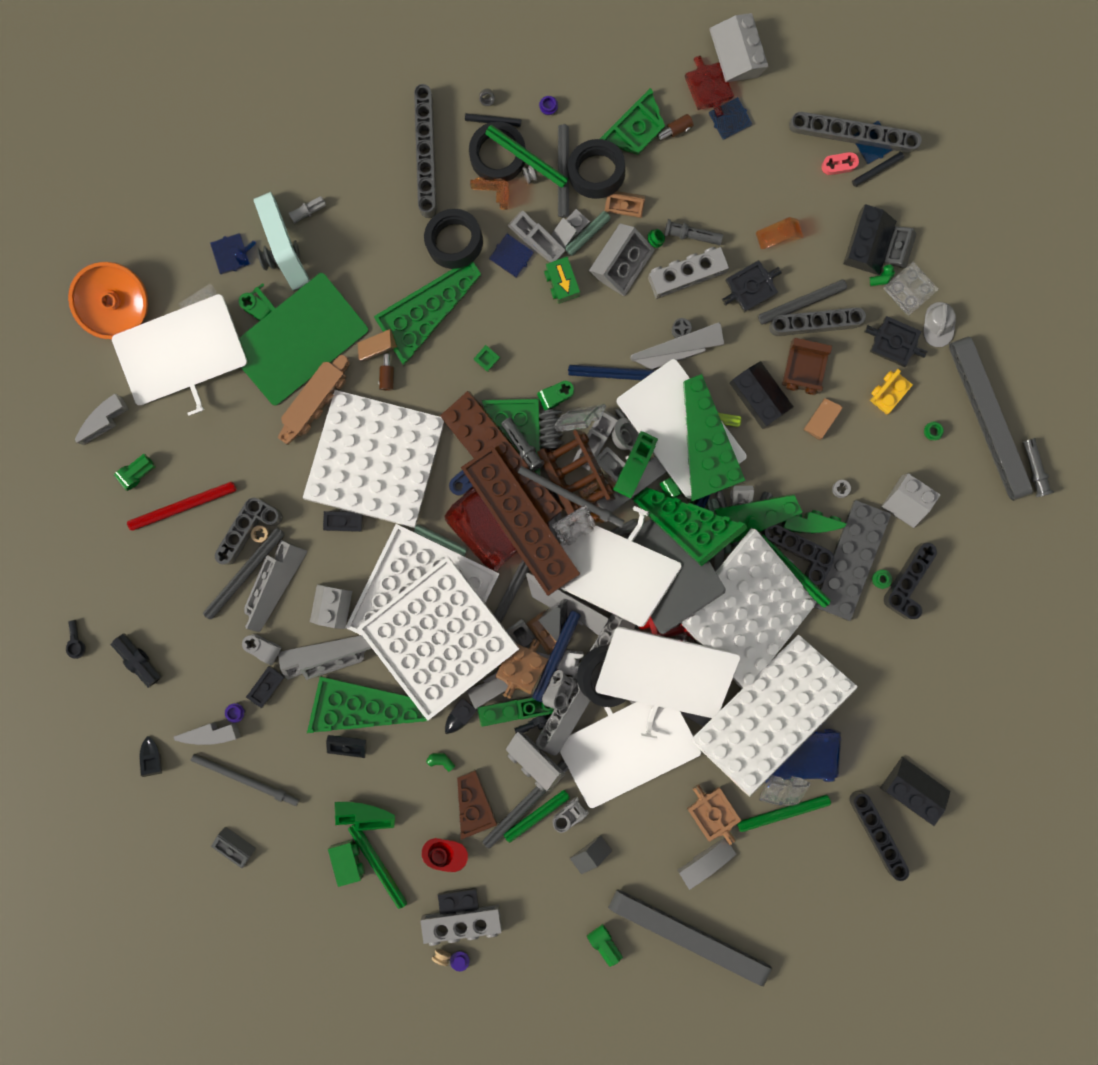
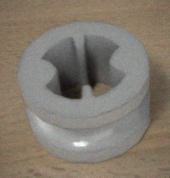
(529, 174)
(845, 493)

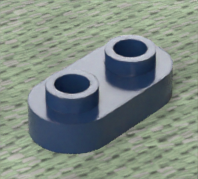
(460, 478)

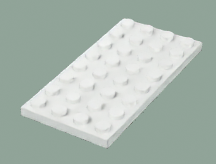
(774, 715)

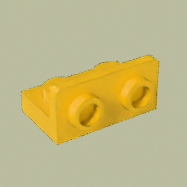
(891, 391)

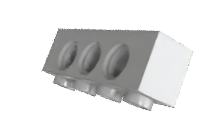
(713, 256)
(433, 936)

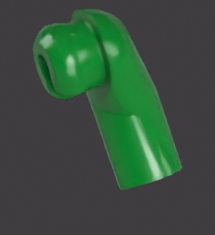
(440, 759)

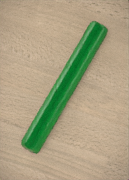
(536, 816)

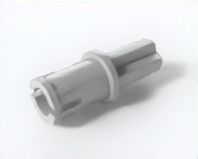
(307, 209)

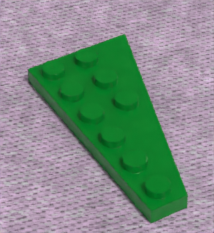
(422, 311)
(524, 414)
(709, 449)
(690, 526)
(354, 706)

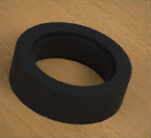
(479, 137)
(592, 148)
(447, 218)
(584, 676)

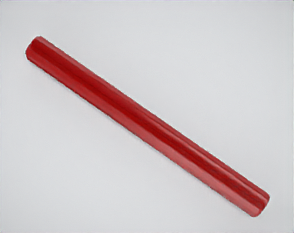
(181, 506)

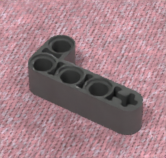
(245, 533)

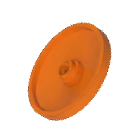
(107, 299)

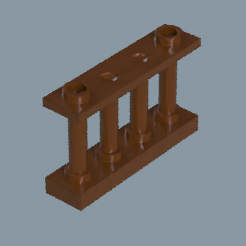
(558, 474)

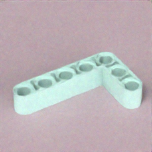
(280, 241)

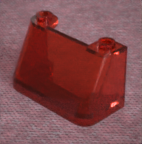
(480, 530)

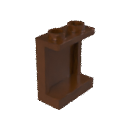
(806, 366)

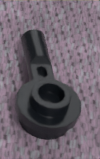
(75, 647)
(539, 722)

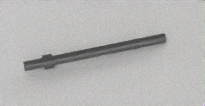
(604, 514)
(279, 795)

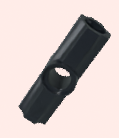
(136, 660)

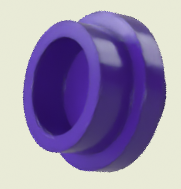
(548, 105)
(234, 713)
(459, 961)

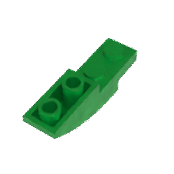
(635, 464)
(813, 523)
(512, 710)

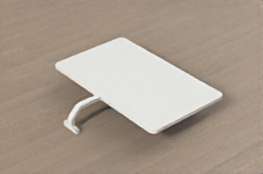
(180, 351)
(659, 410)
(620, 573)
(666, 674)
(614, 758)

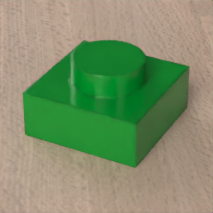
(486, 358)

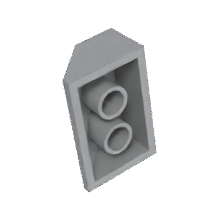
(739, 48)
(622, 259)
(534, 762)

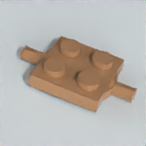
(522, 669)
(714, 814)

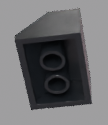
(870, 240)
(761, 394)
(917, 791)

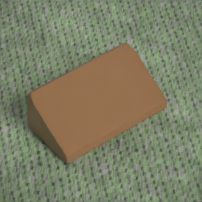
(625, 204)
(376, 345)
(823, 419)
(541, 633)

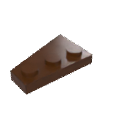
(473, 806)

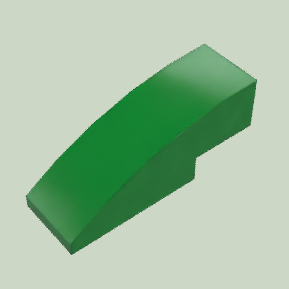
(363, 816)

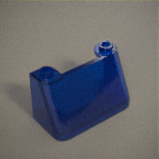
(814, 758)

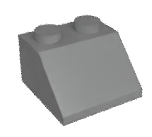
(910, 500)
(331, 607)

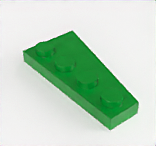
(761, 513)

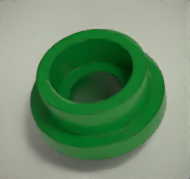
(656, 238)
(939, 431)
(876, 579)

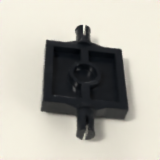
(751, 286)
(895, 341)

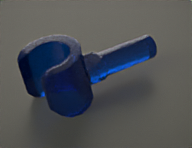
(240, 254)

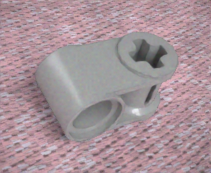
(264, 650)
(558, 692)
(570, 815)

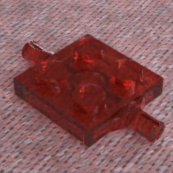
(708, 86)

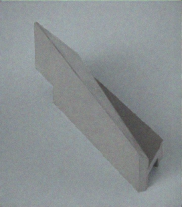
(680, 347)
(271, 583)
(589, 617)
(322, 657)
(490, 688)

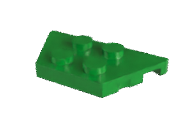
(637, 126)

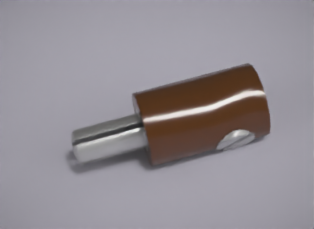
(677, 127)
(386, 375)

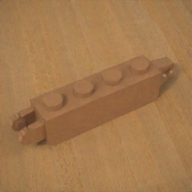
(313, 398)

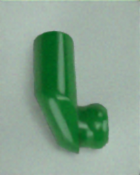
(884, 278)

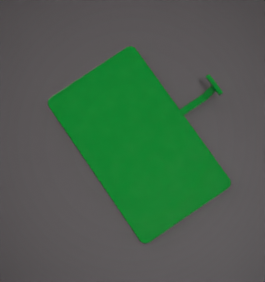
(299, 337)

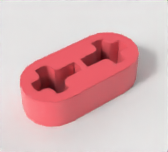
(839, 159)

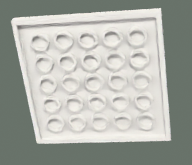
(374, 458)
(404, 562)
(756, 611)
(438, 638)

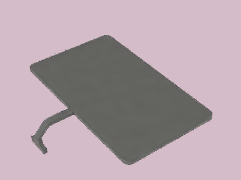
(692, 587)

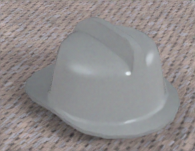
(939, 324)
(624, 434)

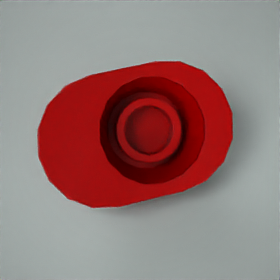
(444, 855)

